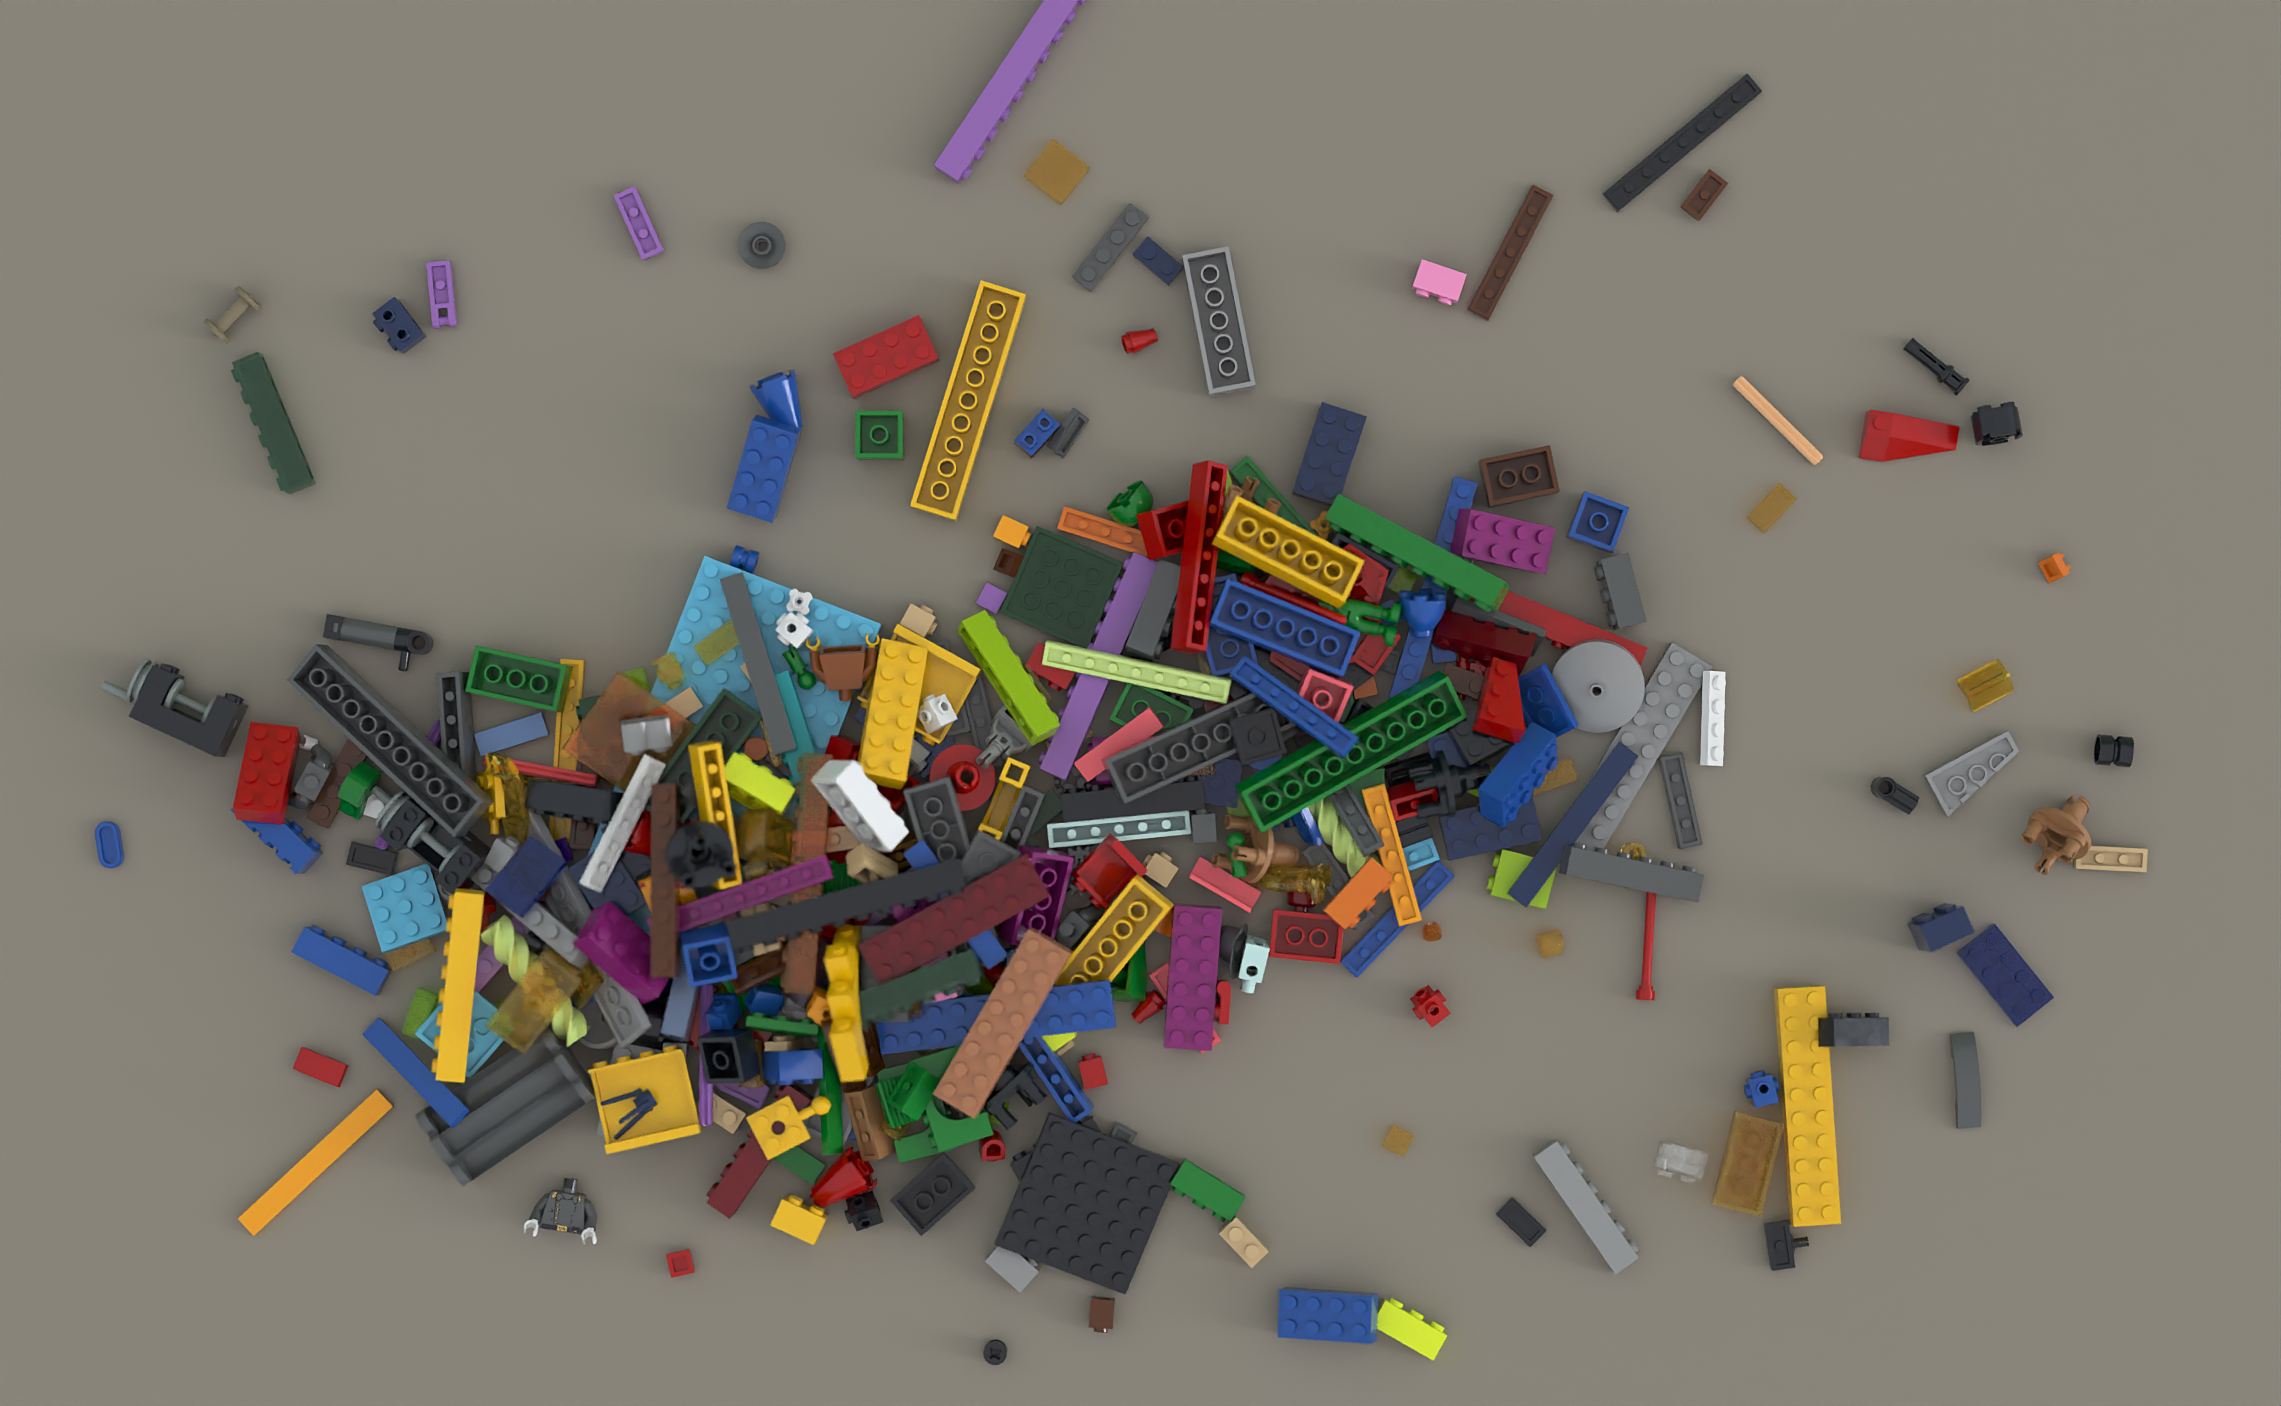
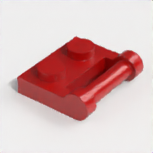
(1222, 1007)

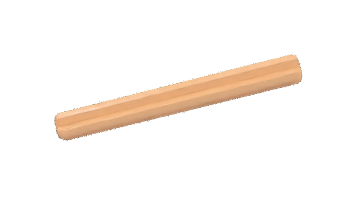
(1778, 420)

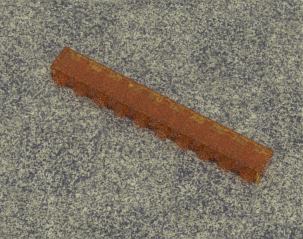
(811, 843)

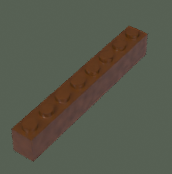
(664, 886)

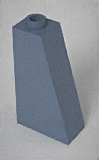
(680, 1007)

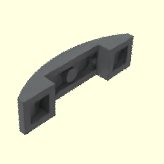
(1967, 1080)

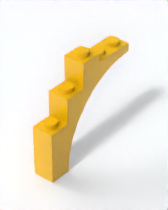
(843, 1000)

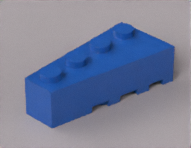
(290, 843)

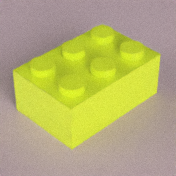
(756, 786)

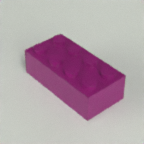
(1502, 541)
(1054, 870)
(620, 951)

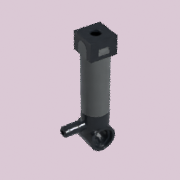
(378, 636)

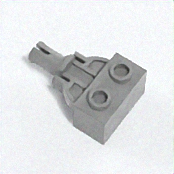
(1006, 737)

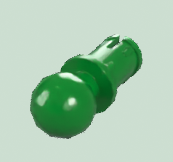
(806, 679)
(1238, 866)

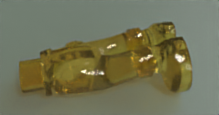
(1297, 878)

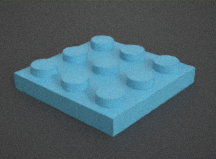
(405, 908)
(481, 1039)

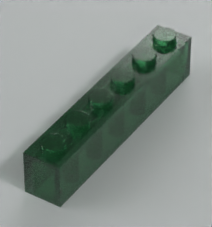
(273, 422)
(920, 986)

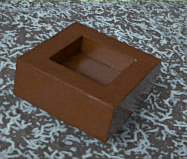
(1008, 562)

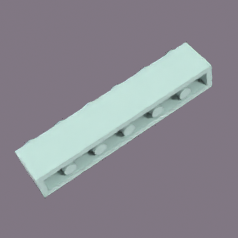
(1120, 827)

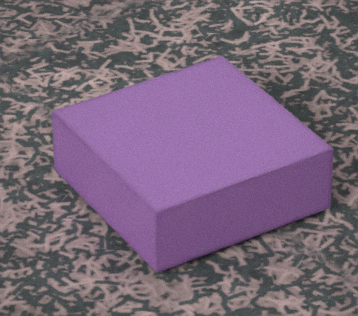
(991, 598)

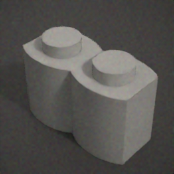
(646, 734)

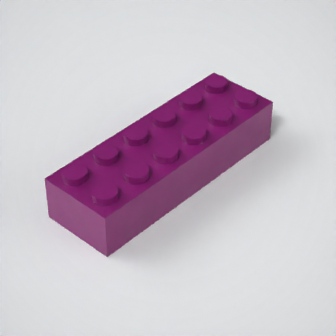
(1192, 977)

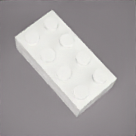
(859, 804)

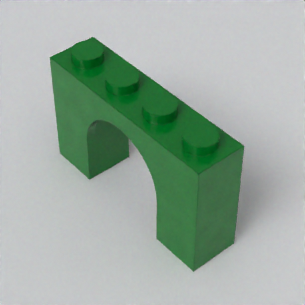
(949, 1132)
(917, 1144)

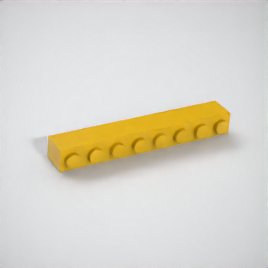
(459, 985)

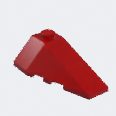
(1898, 436)

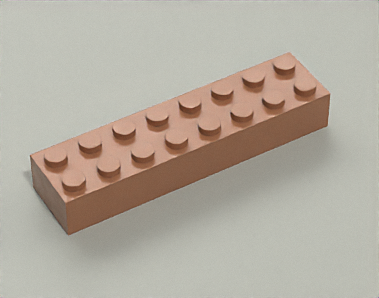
(1003, 1022)

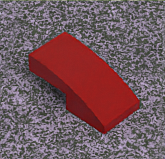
(320, 1067)

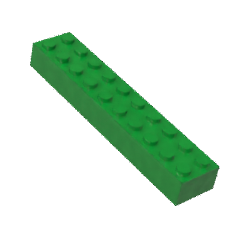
(1381, 735)

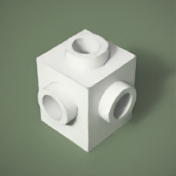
(802, 631)
(936, 713)

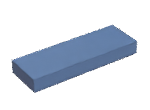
(511, 734)

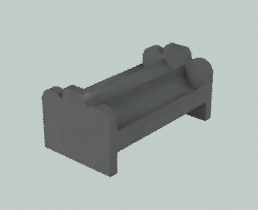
(509, 1106)

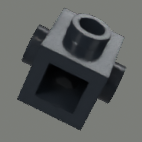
(863, 1211)

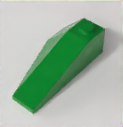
(1132, 980)

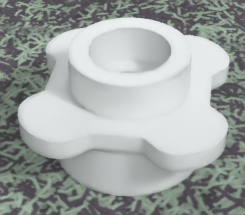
(805, 597)

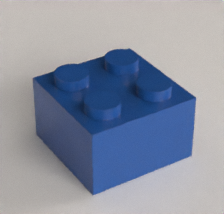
(1597, 522)
(708, 955)
(792, 1066)

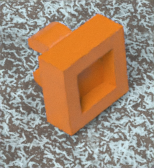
(2054, 567)

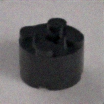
(1996, 425)
(652, 1037)

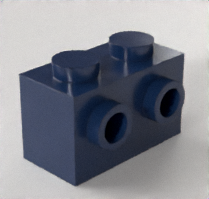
(399, 325)

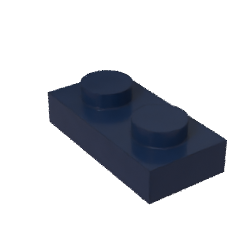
(1157, 260)

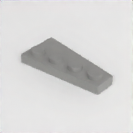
(1965, 774)

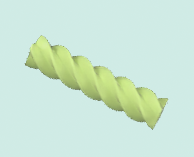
(1337, 836)
(513, 951)

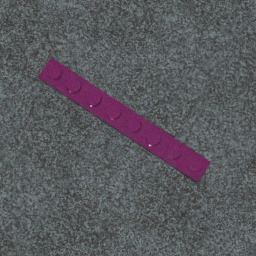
(754, 893)

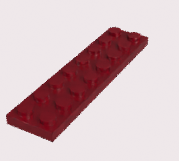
(954, 920)

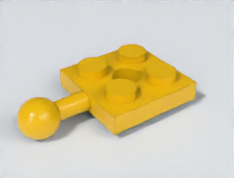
(786, 1112)

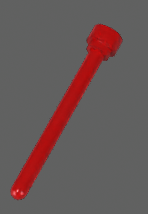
(1251, 581)
(1645, 989)

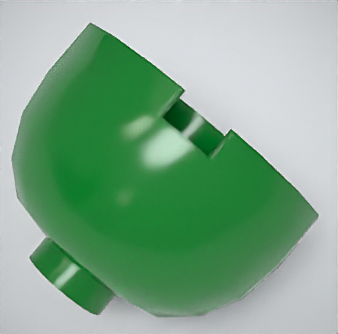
(1134, 501)

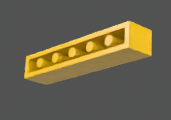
(713, 797)

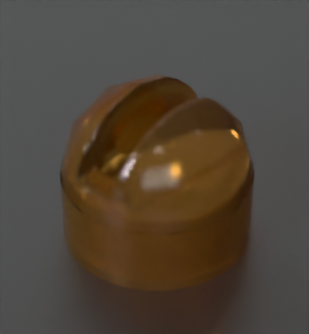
(1432, 932)

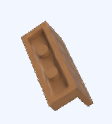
(866, 1119)

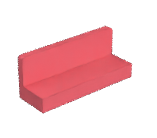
(1224, 885)

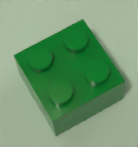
(879, 435)

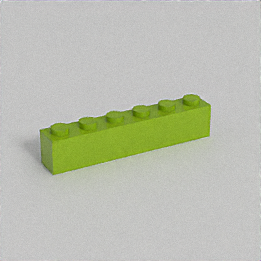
(1008, 677)

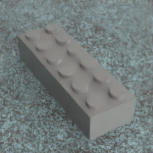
(1218, 321)

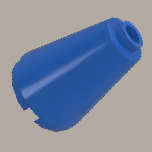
(779, 398)

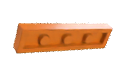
(1102, 531)

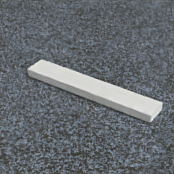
(622, 823)

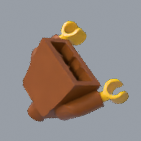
(843, 666)

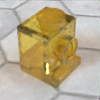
(669, 670)
(1550, 943)

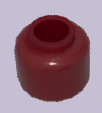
(1300, 901)

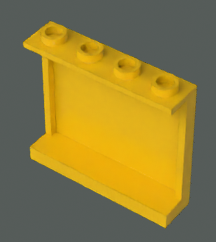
(942, 675)
(670, 1085)

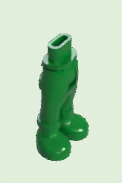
(1355, 609)

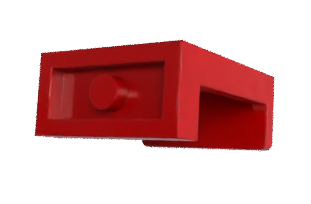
(1106, 871)

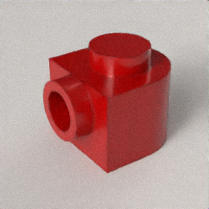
(992, 1147)

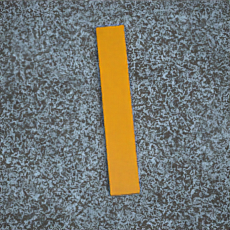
(1392, 854)

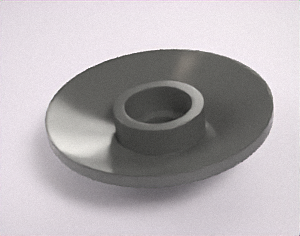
(756, 234)

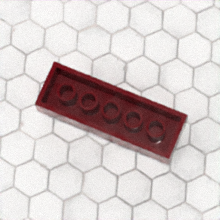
(750, 1161)

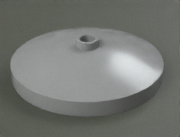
(1603, 666)

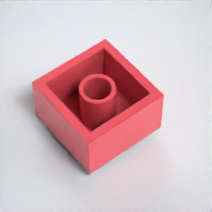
(1325, 692)

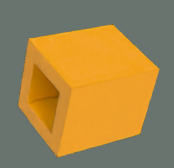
(1012, 532)

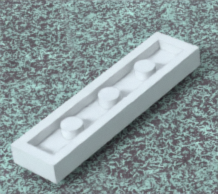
(1712, 718)

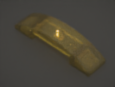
(517, 822)

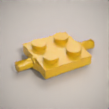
(493, 787)

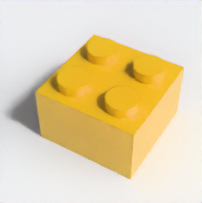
(800, 1219)

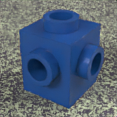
(1765, 1097)

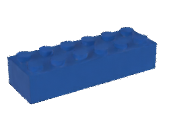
(1284, 628)

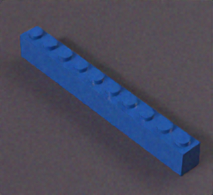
(1416, 647)

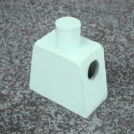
(1254, 954)

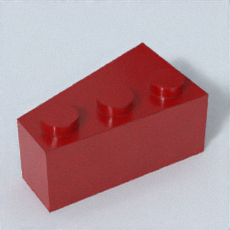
(1499, 703)

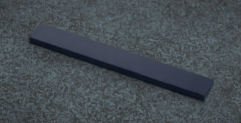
(1572, 824)

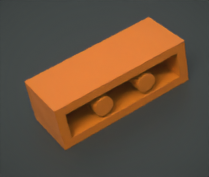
(1358, 894)

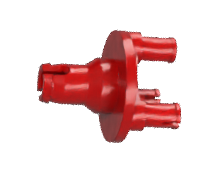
(953, 762)

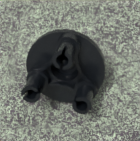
(1449, 781)
(709, 858)
(1010, 1082)

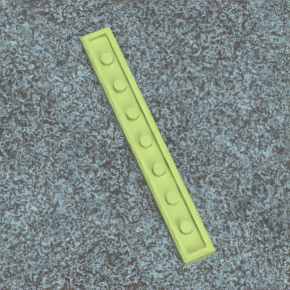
(1136, 671)

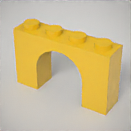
(1005, 797)

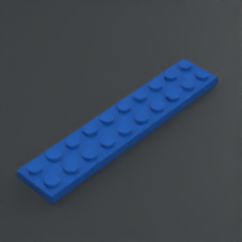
(948, 1021)

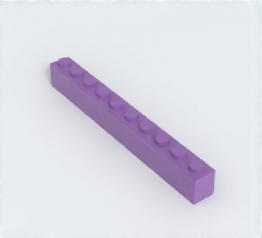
(1005, 88)
(1090, 689)

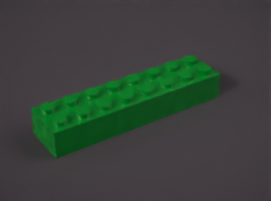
(1418, 553)

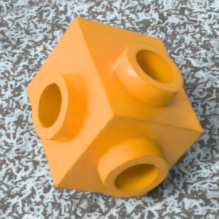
(818, 1006)

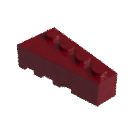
(1482, 640)

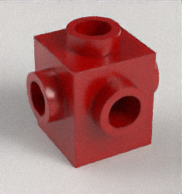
(1429, 1005)

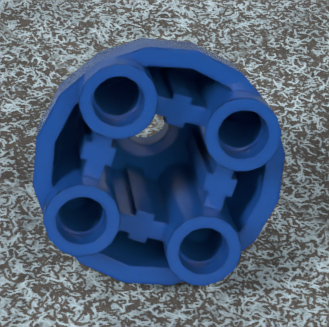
(1422, 609)

